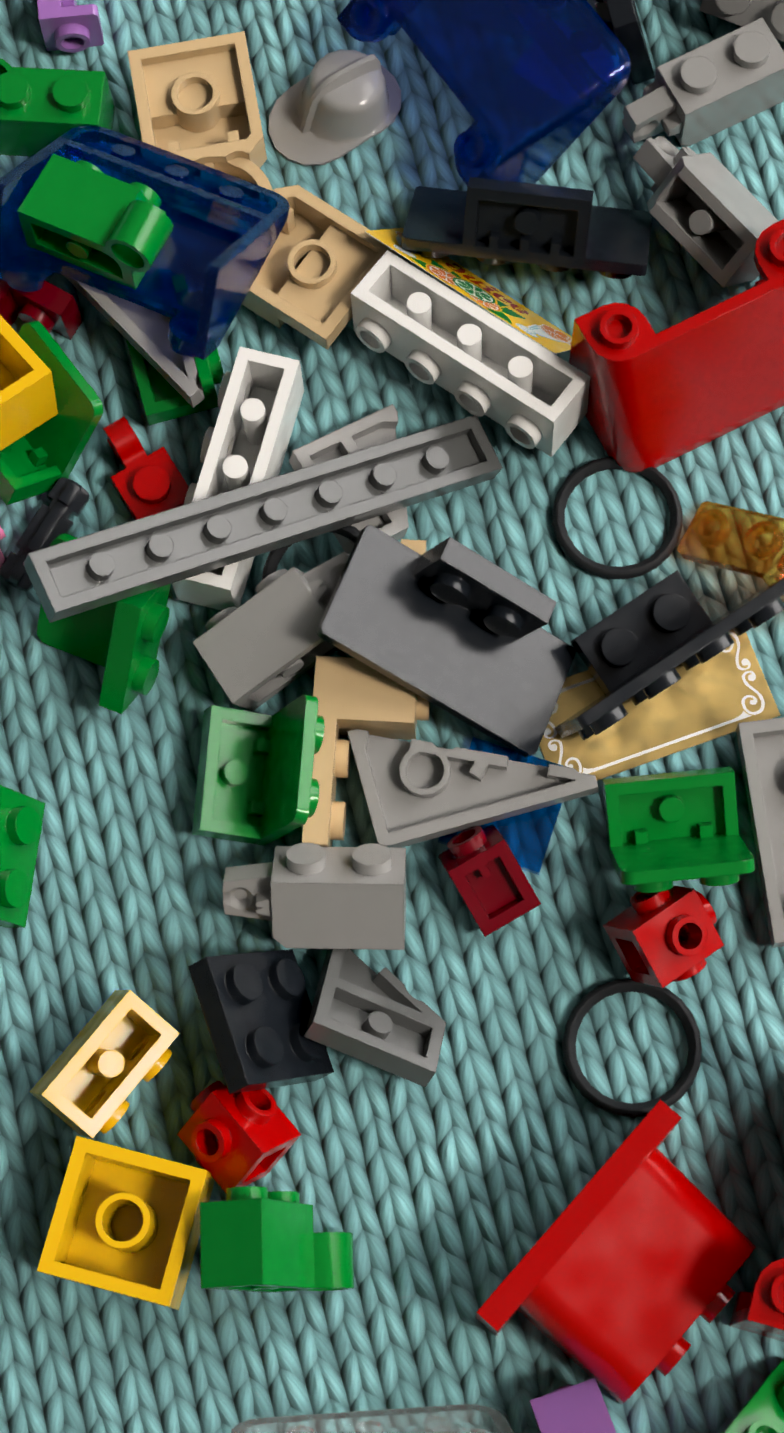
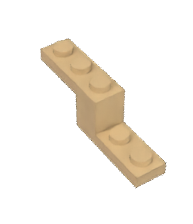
(351, 699)

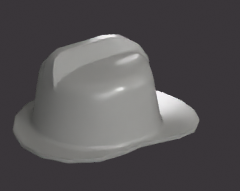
(334, 108)

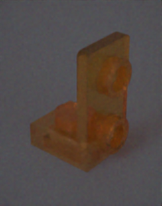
(736, 541)

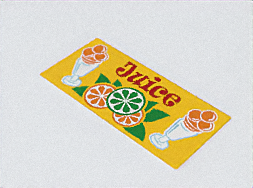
(481, 293)

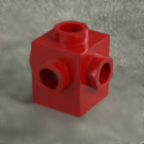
(665, 935)
(237, 1134)

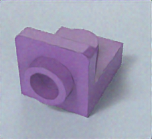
(69, 25)

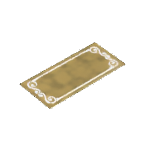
(690, 712)

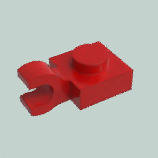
(146, 482)

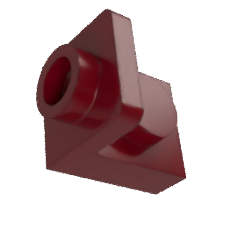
(49, 306)
(488, 877)

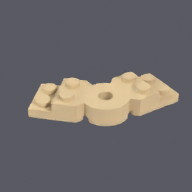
(204, 107)

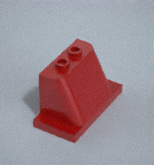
(626, 1266)

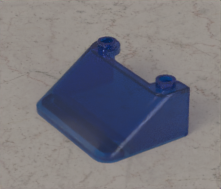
(519, 68)
(207, 263)

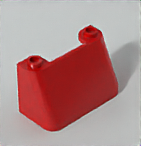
(692, 381)

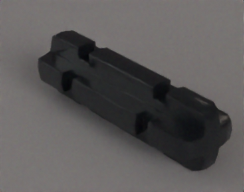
(49, 521)

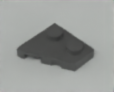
(374, 1019)

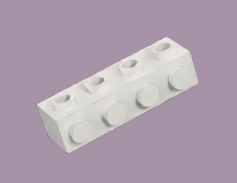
(469, 354)
(243, 448)

